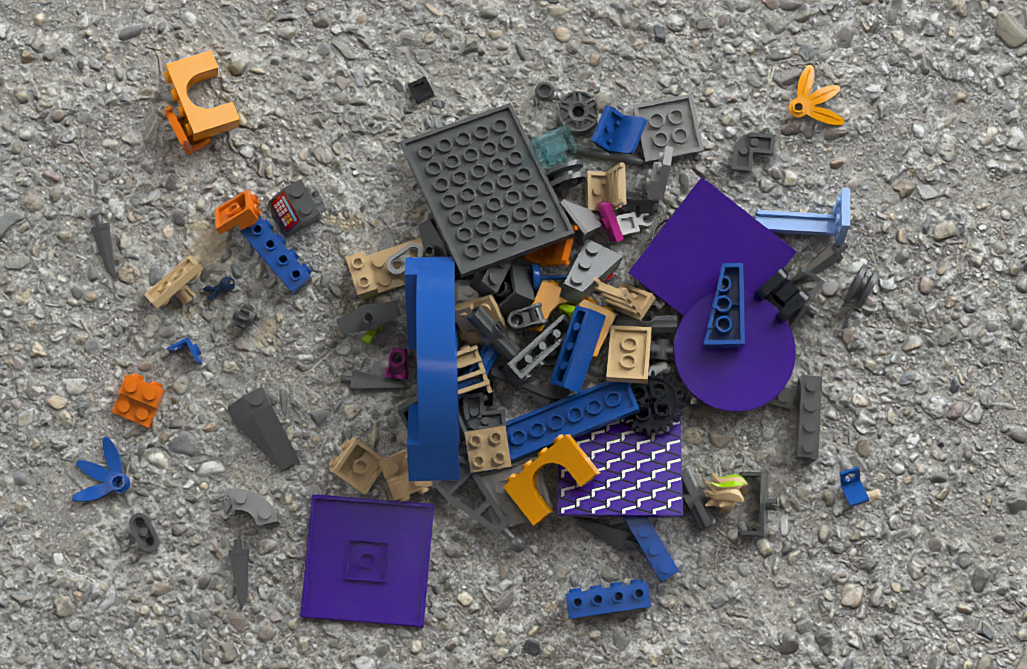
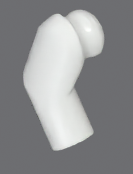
(661, 366)

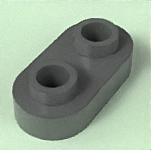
(144, 533)

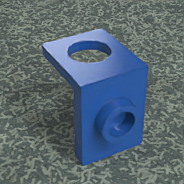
(194, 348)
(853, 487)

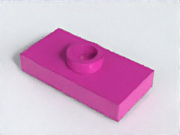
(609, 221)

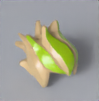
(725, 491)

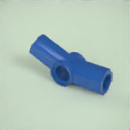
(488, 358)

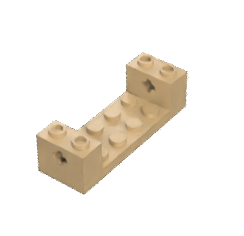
(371, 271)

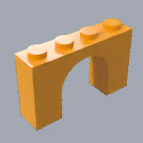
(199, 121)
(550, 298)
(524, 488)

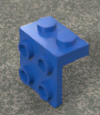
(618, 132)

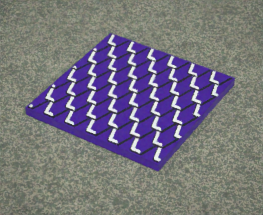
(636, 473)

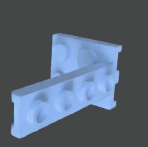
(811, 223)

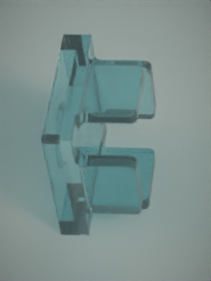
(554, 145)

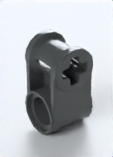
(528, 318)

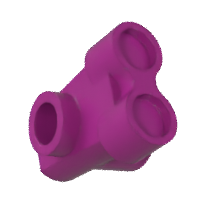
(395, 368)

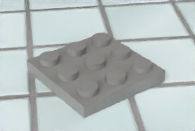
(670, 124)
(497, 479)

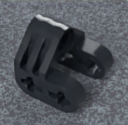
(784, 293)

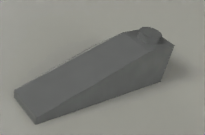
(260, 423)

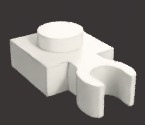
(630, 224)

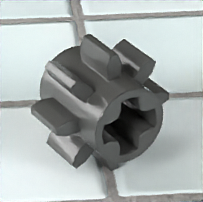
(244, 316)

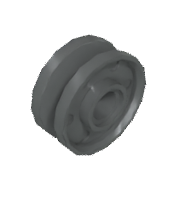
(578, 101)
(566, 175)
(861, 286)

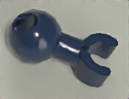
(224, 285)

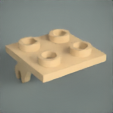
(487, 449)

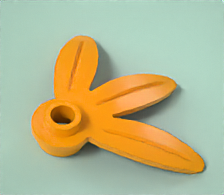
(809, 102)

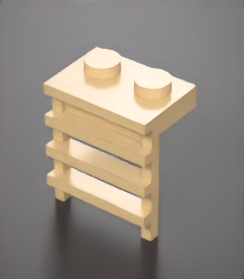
(607, 187)
(625, 299)
(468, 356)

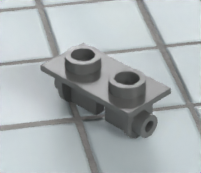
(646, 205)

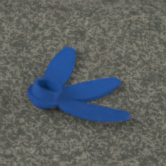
(110, 478)

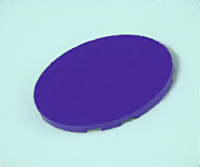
(735, 376)

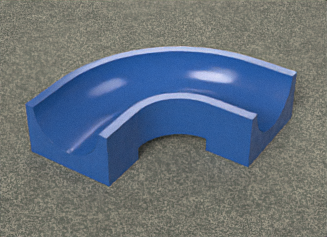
(432, 330)

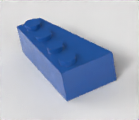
(726, 320)

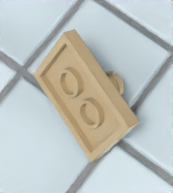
(175, 284)
(629, 354)

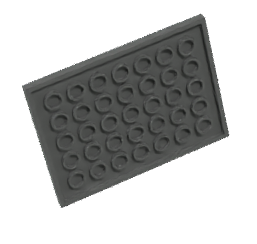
(486, 189)

